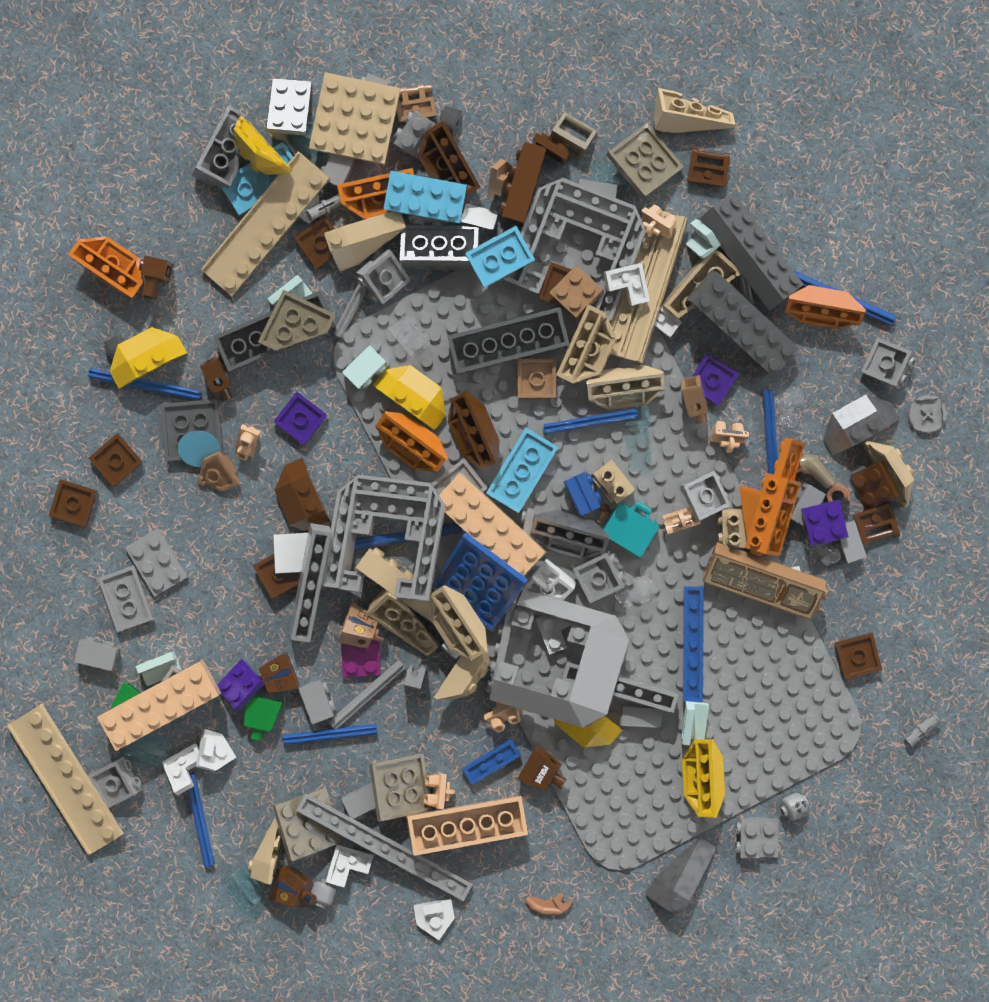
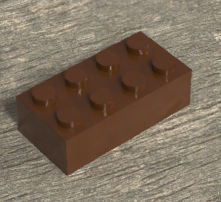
(524, 182)

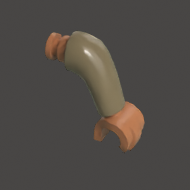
(812, 466)

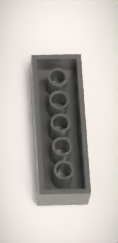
(751, 251)
(742, 323)
(508, 341)
(241, 346)

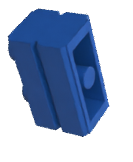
(582, 493)

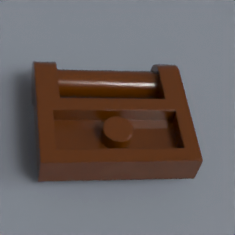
(706, 173)
(874, 518)

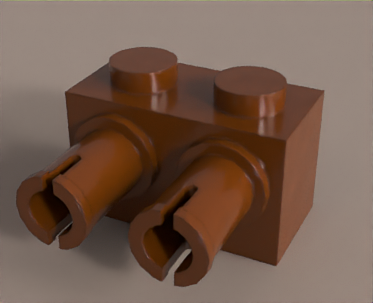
(155, 272)

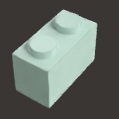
(365, 367)

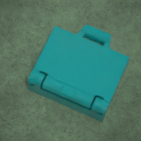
(631, 529)

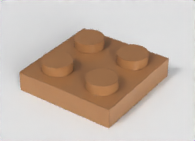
(576, 292)
(536, 378)

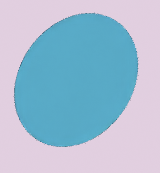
(196, 446)

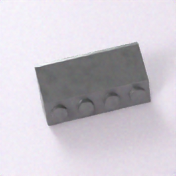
(437, 246)

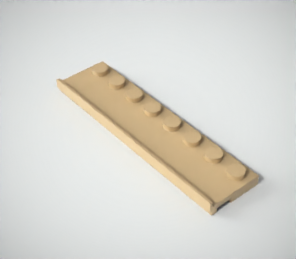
(265, 224)
(635, 323)
(65, 779)

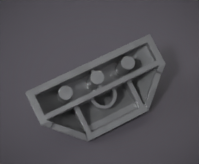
(858, 422)
(569, 534)

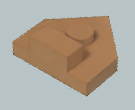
(499, 177)
(218, 472)

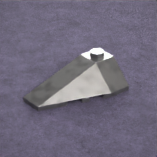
(221, 156)
(678, 882)

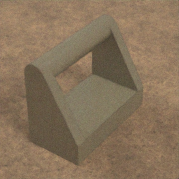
(575, 146)

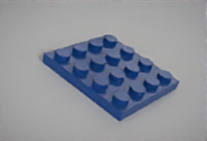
(482, 578)

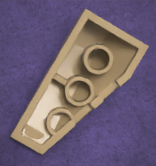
(680, 115)
(359, 240)
(401, 621)
(265, 860)

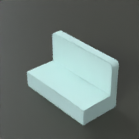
(704, 242)
(294, 286)
(157, 668)
(694, 721)

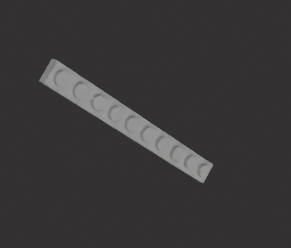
(504, 630)
(383, 846)

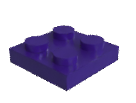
(715, 378)
(300, 418)
(824, 522)
(240, 685)

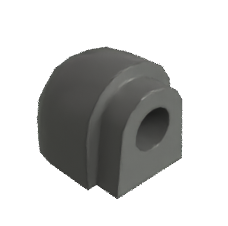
(451, 118)
(112, 343)

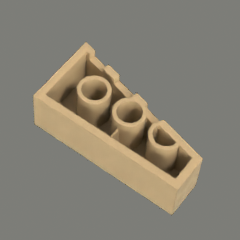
(715, 261)

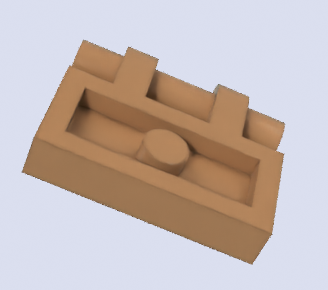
(423, 105)

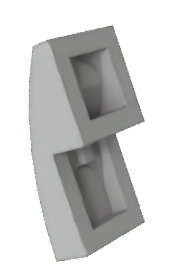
(640, 716)

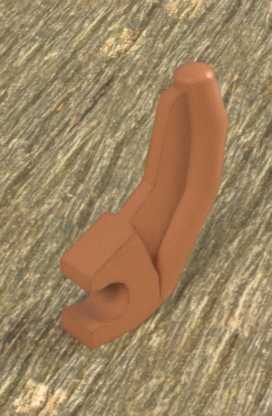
(548, 907)

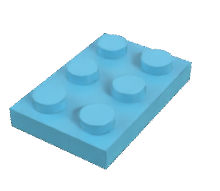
(499, 257)

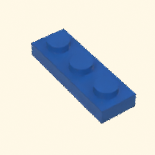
(491, 761)

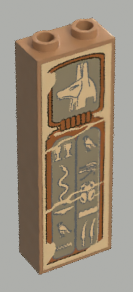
(765, 581)

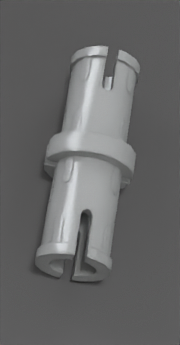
(314, 212)
(922, 729)

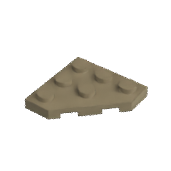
(295, 322)

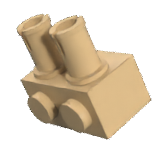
(613, 481)
(732, 528)

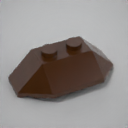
(444, 159)
(473, 430)
(300, 497)

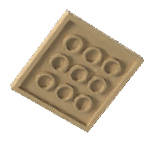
(354, 118)

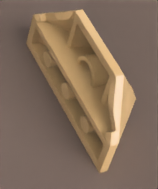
(589, 347)
(625, 386)
(897, 469)
(457, 623)
(463, 678)

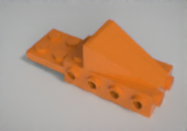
(763, 508)

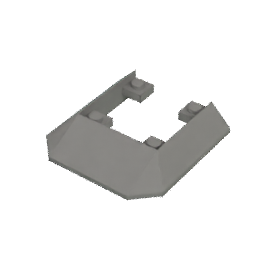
(592, 212)
(387, 499)
(598, 670)

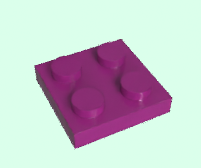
(361, 661)

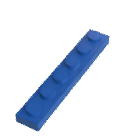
(693, 644)

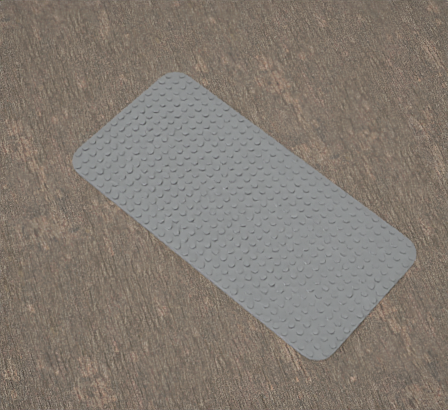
(766, 673)

